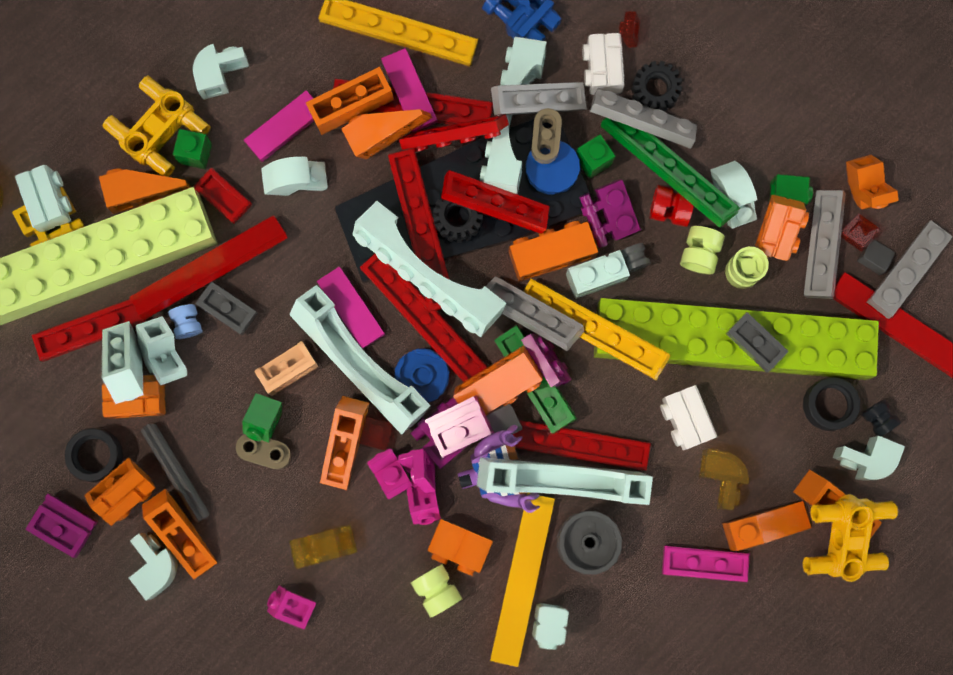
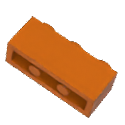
(349, 100)
(552, 250)
(502, 381)

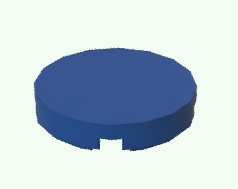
(555, 176)
(424, 372)

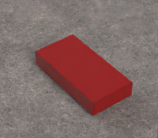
(222, 195)

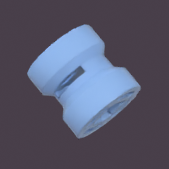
(185, 321)

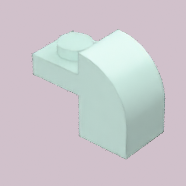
(210, 69)
(293, 174)
(737, 186)
(159, 351)
(877, 462)
(158, 571)

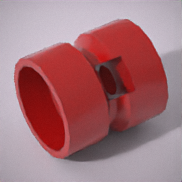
(670, 205)

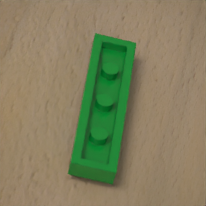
(546, 399)

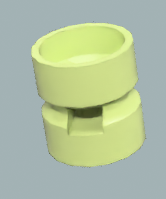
(702, 248)
(746, 267)
(436, 590)

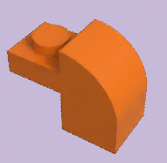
(868, 183)

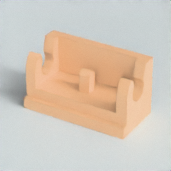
(286, 368)

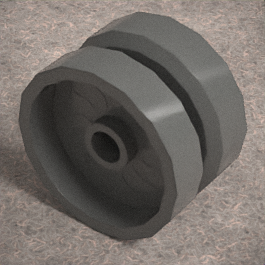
(599, 529)

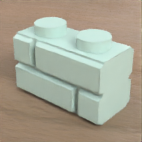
(44, 198)
(597, 274)
(550, 625)

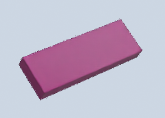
(407, 85)
(280, 128)
(351, 308)
(705, 564)

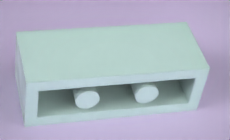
(122, 363)

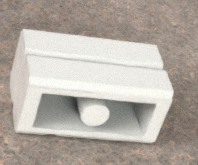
(604, 63)
(688, 418)

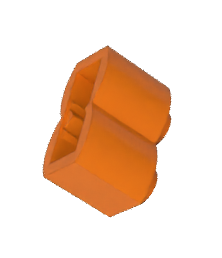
(459, 547)

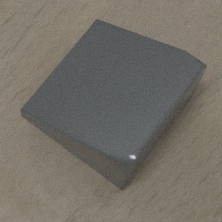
(876, 257)
(503, 419)

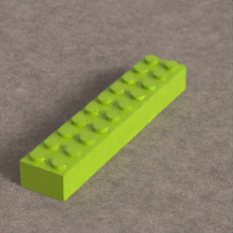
(699, 338)

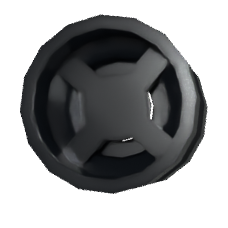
(881, 418)

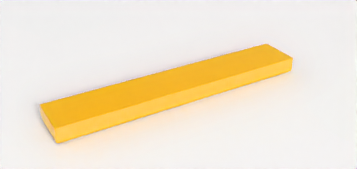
(399, 30)
(604, 333)
(522, 583)

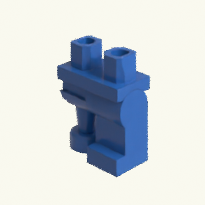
(526, 17)

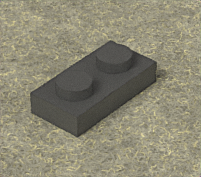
(226, 308)
(757, 342)

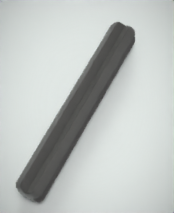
(175, 472)

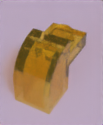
(729, 470)
(322, 546)

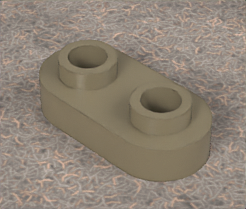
(546, 137)
(262, 452)

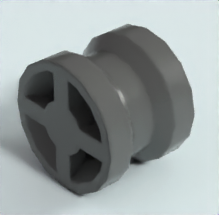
(635, 257)

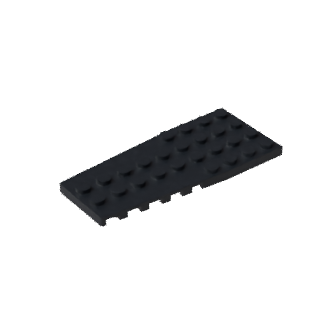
(467, 162)

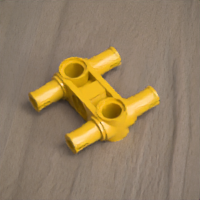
(156, 126)
(850, 537)

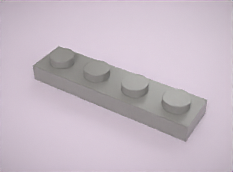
(535, 97)
(644, 118)
(824, 244)
(909, 269)
(536, 315)

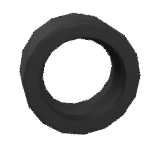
(851, 397)
(76, 442)

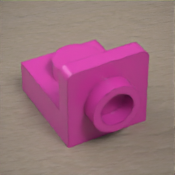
(421, 468)
(389, 473)
(422, 506)
(290, 607)

